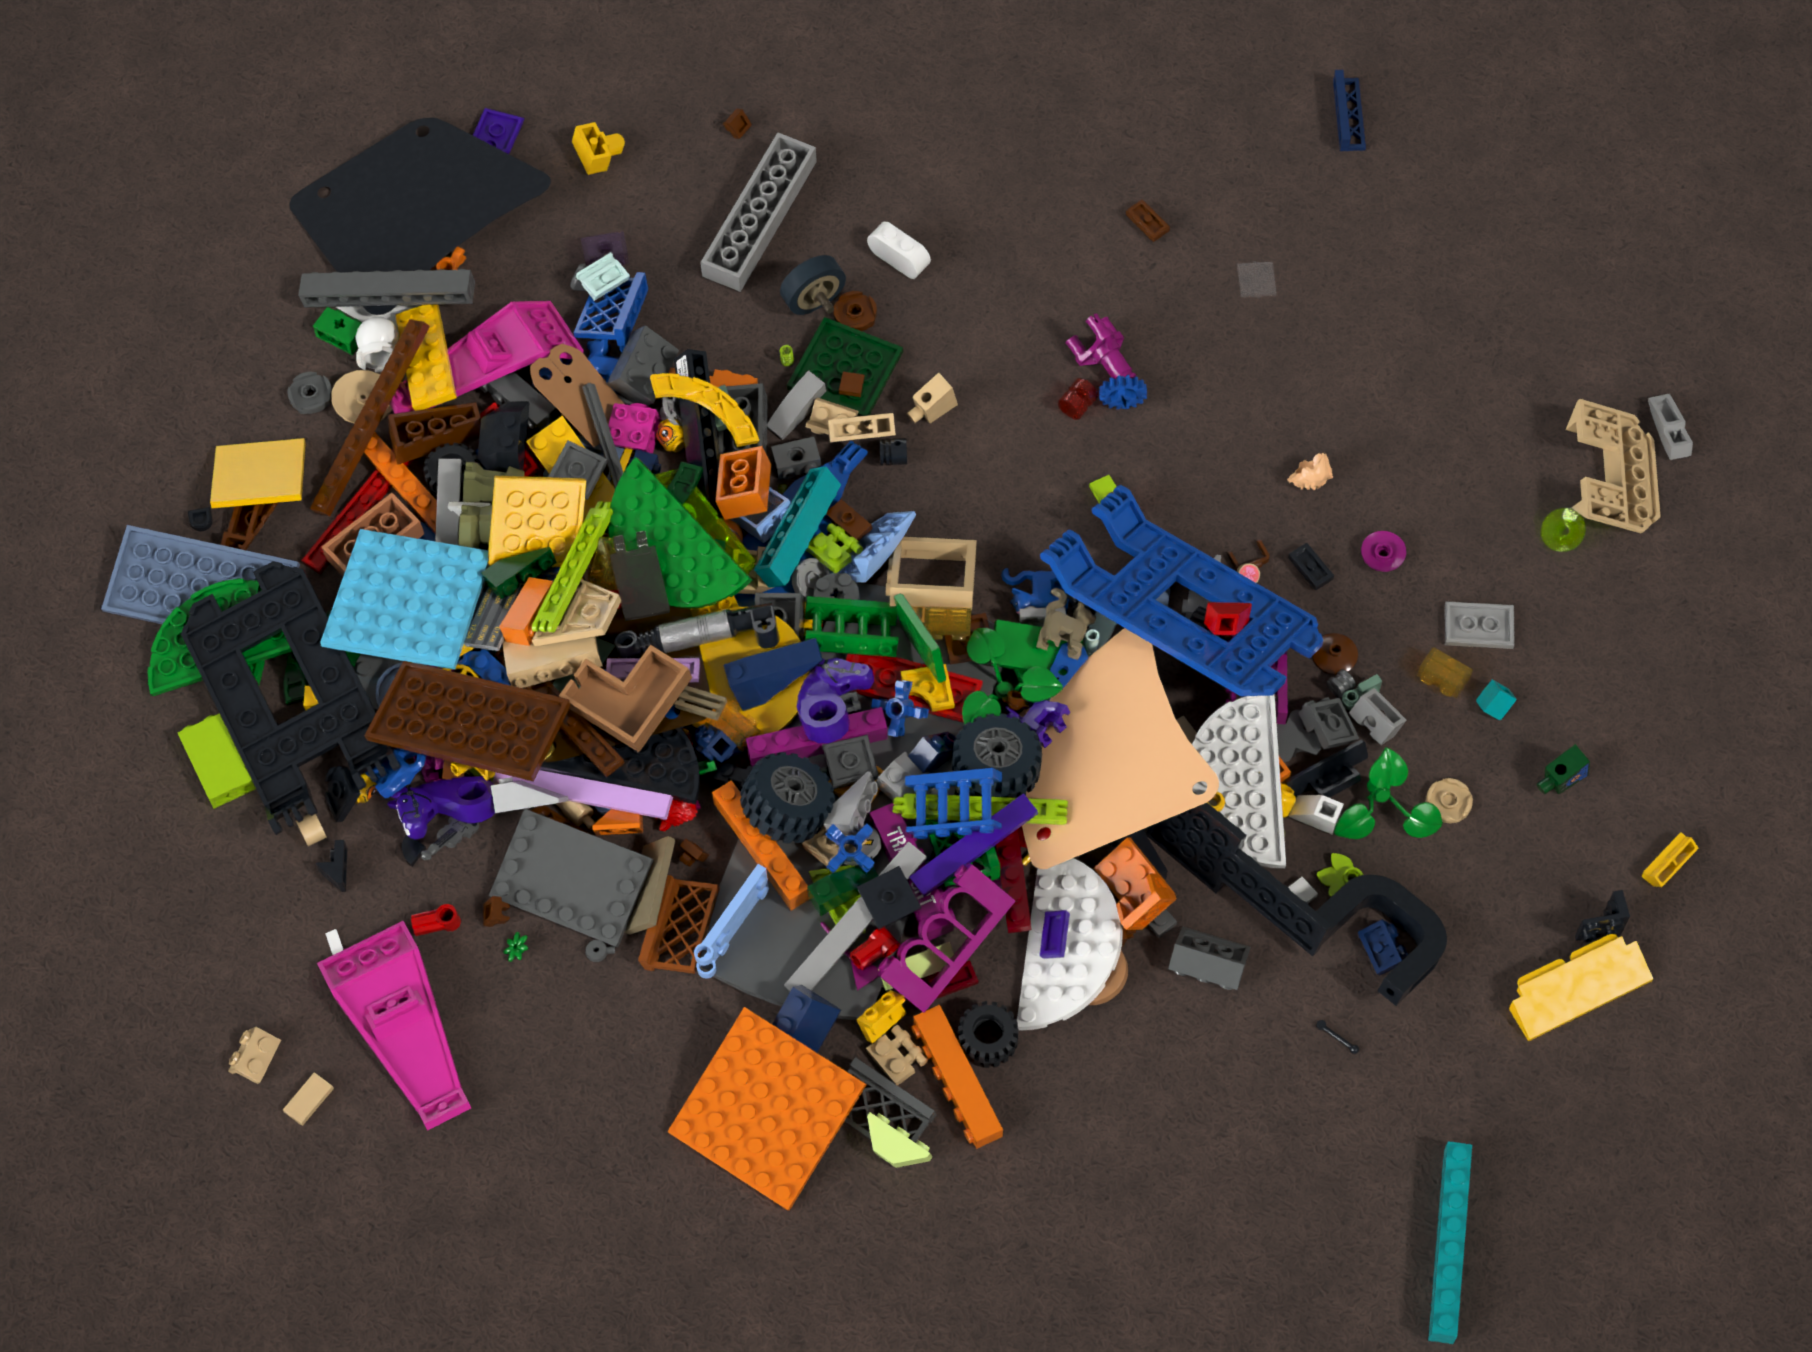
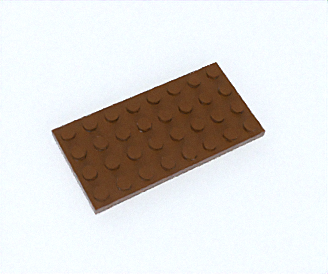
(468, 720)

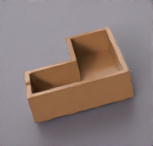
(630, 707)

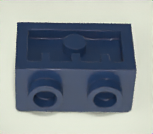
(1382, 946)

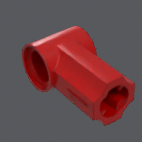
(433, 920)
(878, 944)

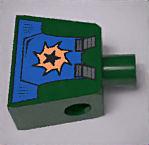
(1565, 771)

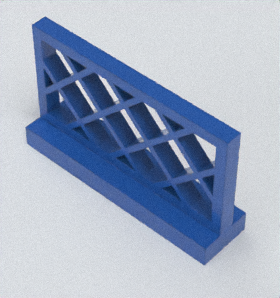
(627, 310)

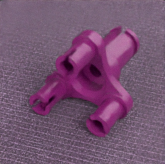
(1104, 350)

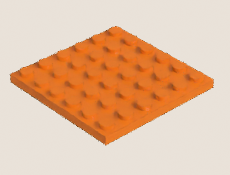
(767, 1108)

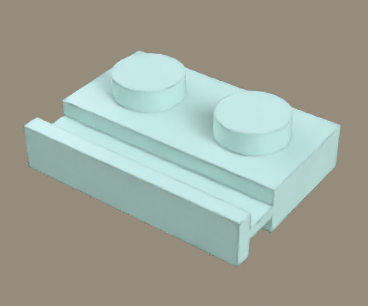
(602, 276)

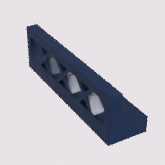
(1344, 114)

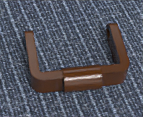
(1258, 562)

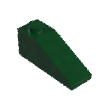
(838, 888)

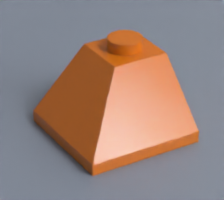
(618, 822)

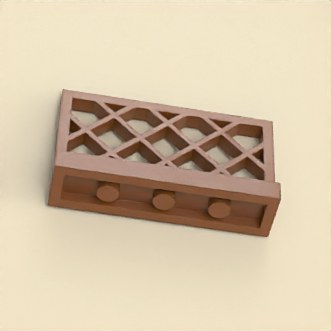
(655, 935)

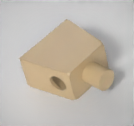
(933, 400)

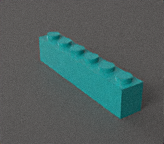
(797, 527)

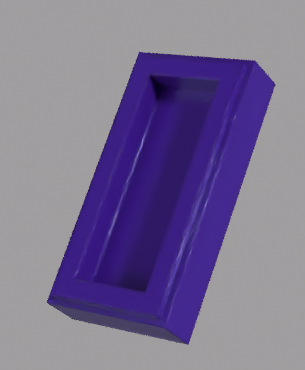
(1054, 934)

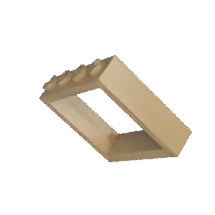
(931, 595)

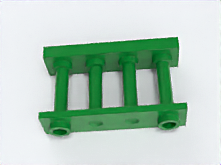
(852, 611)

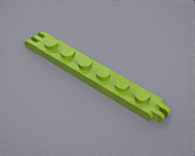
(573, 568)
(1049, 810)

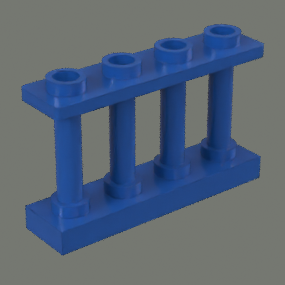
(942, 783)

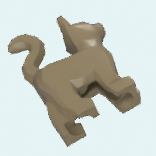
(1063, 627)

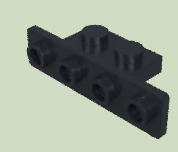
(1332, 773)

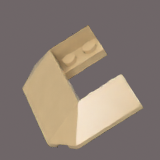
(1631, 486)

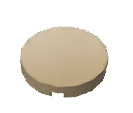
(1453, 806)

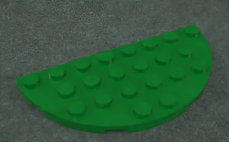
(690, 559)
(170, 659)

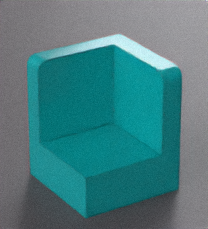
(1496, 699)

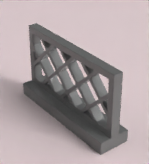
(892, 1092)

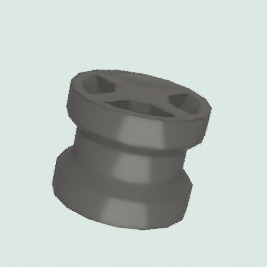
(1341, 683)

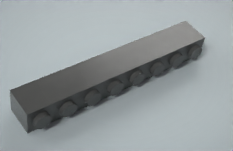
(387, 288)

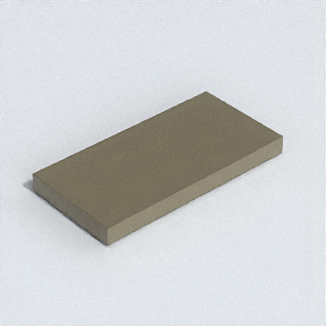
(649, 901)

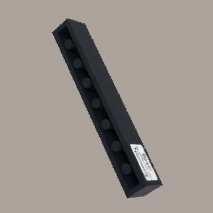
(699, 426)

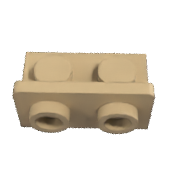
(825, 411)

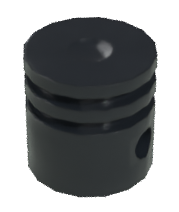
(893, 451)

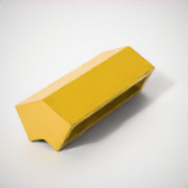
(1670, 860)

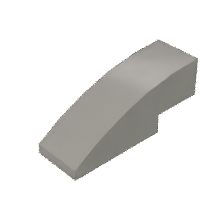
(796, 405)
(1670, 426)

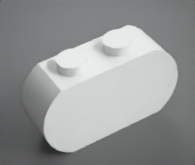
(898, 250)

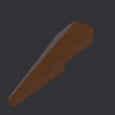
(246, 524)

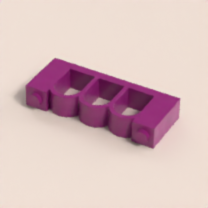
(982, 890)

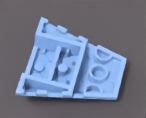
(878, 545)

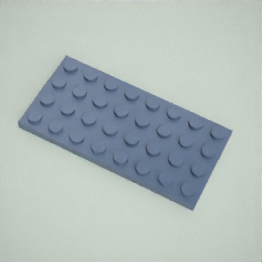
(164, 569)

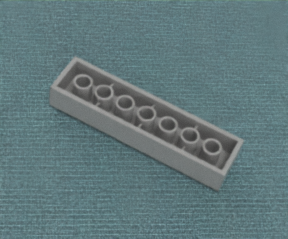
(758, 212)

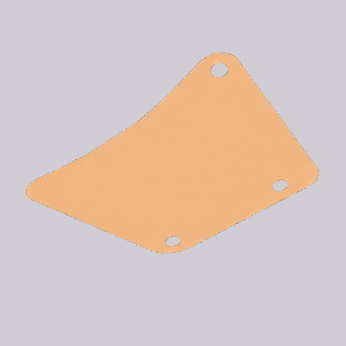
(1119, 757)

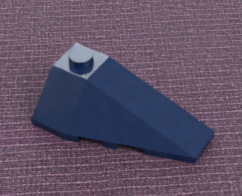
(765, 674)

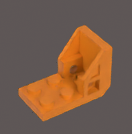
(1136, 884)

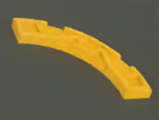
(710, 397)

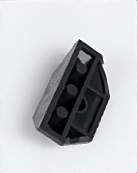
(504, 437)

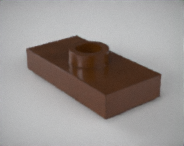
(1147, 220)
(847, 518)

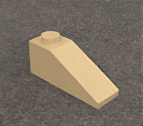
(861, 427)

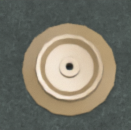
(352, 392)

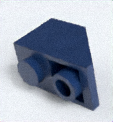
(933, 751)

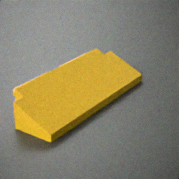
(1571, 989)

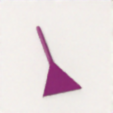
(861, 977)

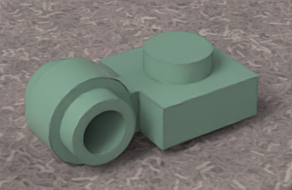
(1351, 697)

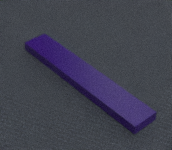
(972, 846)

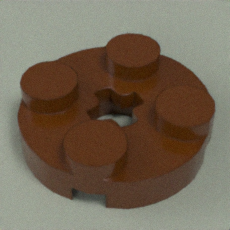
(862, 303)

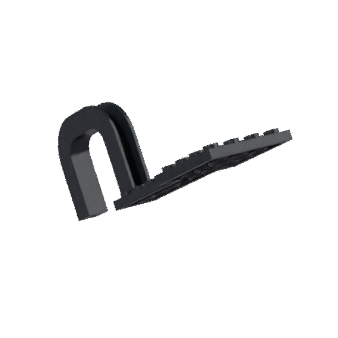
(1212, 852)

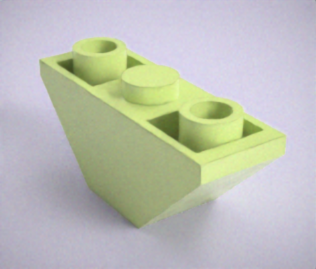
(894, 1144)

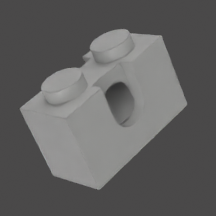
(1367, 713)

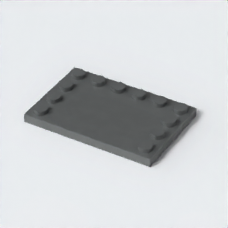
(571, 877)

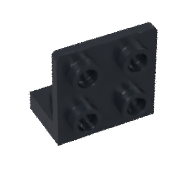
(1613, 922)

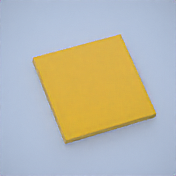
(258, 473)
(535, 515)

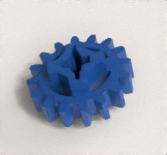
(1123, 392)

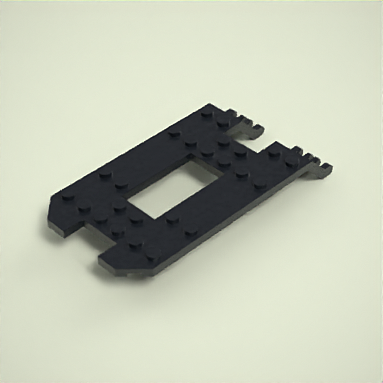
(273, 750)

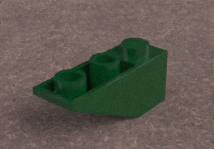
(508, 572)

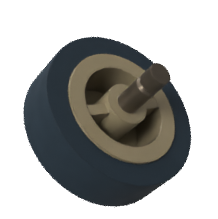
(813, 285)

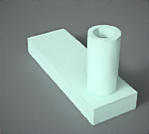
(1098, 633)

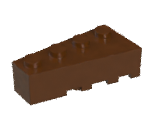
(422, 431)

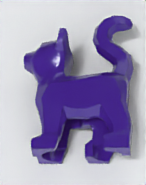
(1041, 716)

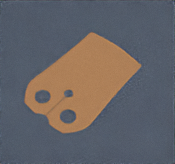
(570, 396)

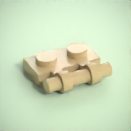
(889, 1058)

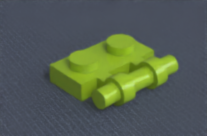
(829, 553)

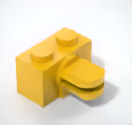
(596, 148)

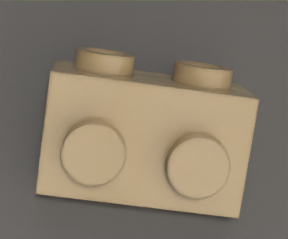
(254, 1054)

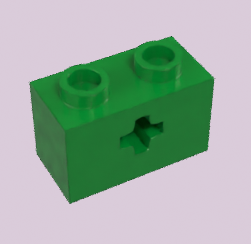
(337, 329)

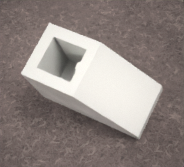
(1317, 811)

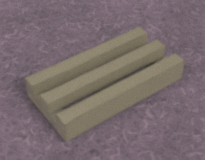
(702, 699)

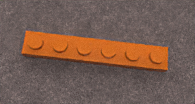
(402, 480)

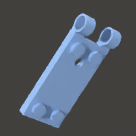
(718, 938)

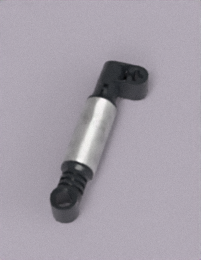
(703, 628)

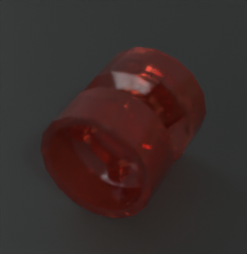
(1078, 398)

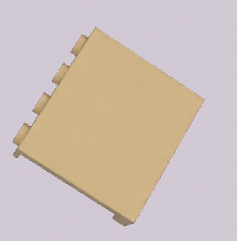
(548, 662)

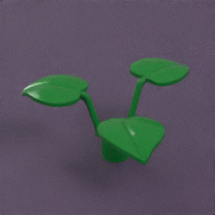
(1037, 684)
(1387, 772)

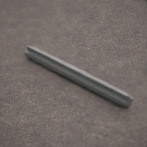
(603, 432)

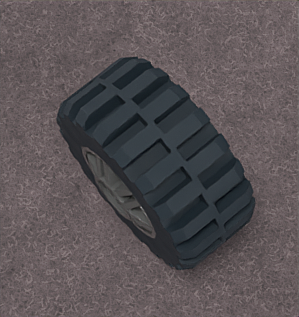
(1000, 745)
(787, 797)

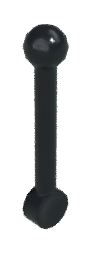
(1321, 1025)

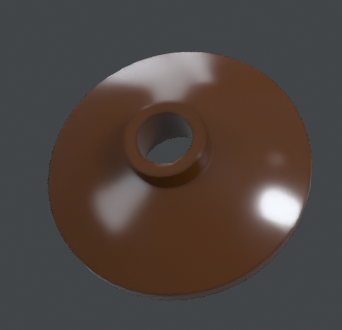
(1332, 662)

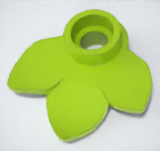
(1338, 874)

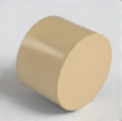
(311, 829)

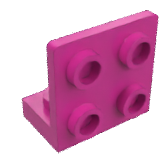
(634, 427)

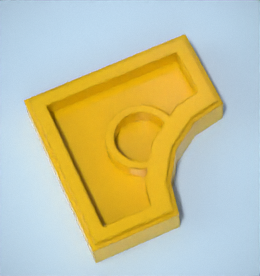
(925, 686)

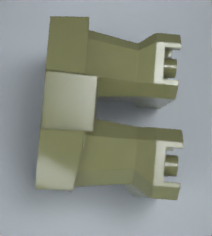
(474, 520)

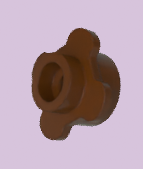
(1015, 700)

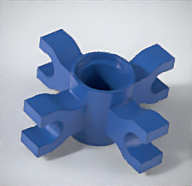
(891, 706)
(859, 857)

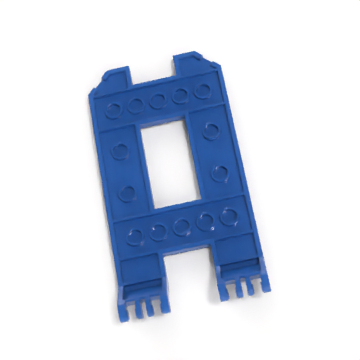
(1159, 562)

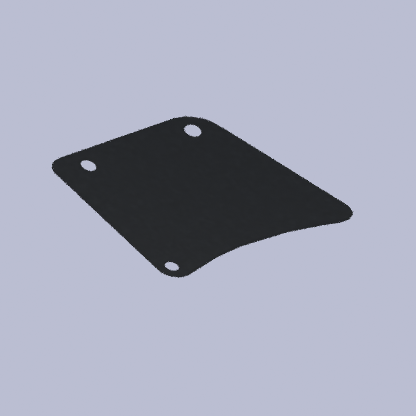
(413, 199)

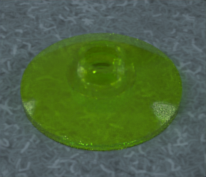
(1555, 524)

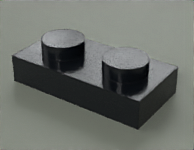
(1311, 566)

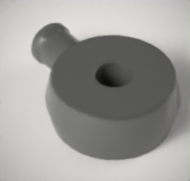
(601, 954)

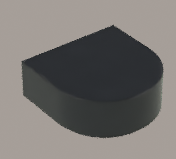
(200, 519)

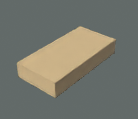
(308, 1099)

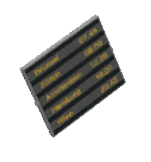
(487, 617)

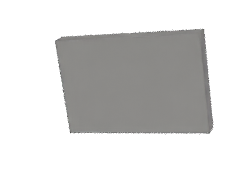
(1479, 625)

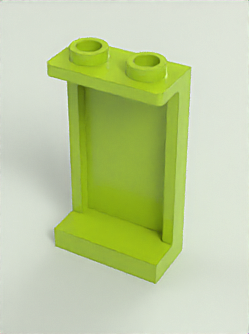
(216, 760)

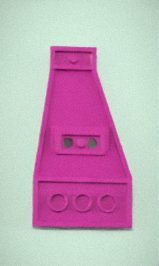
(500, 346)
(394, 1009)

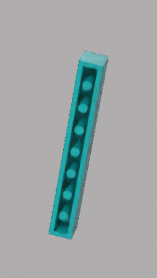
(1450, 1243)

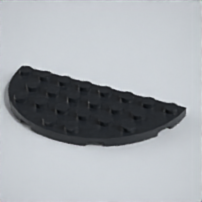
(662, 766)

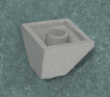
(892, 779)

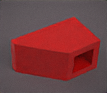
(1227, 617)

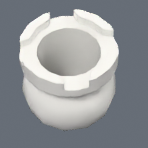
(376, 342)

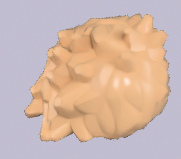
(1312, 473)

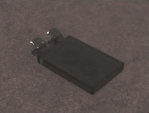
(639, 579)

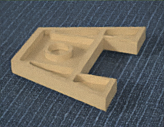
(587, 616)

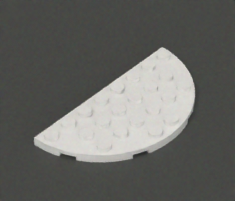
(1243, 752)
(1066, 985)

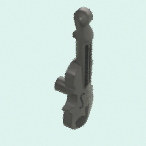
(450, 836)

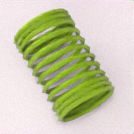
(790, 355)

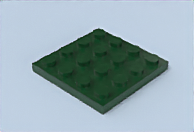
(846, 349)

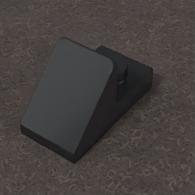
(336, 869)

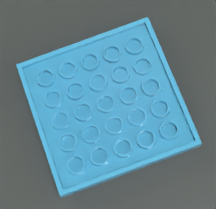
(406, 599)

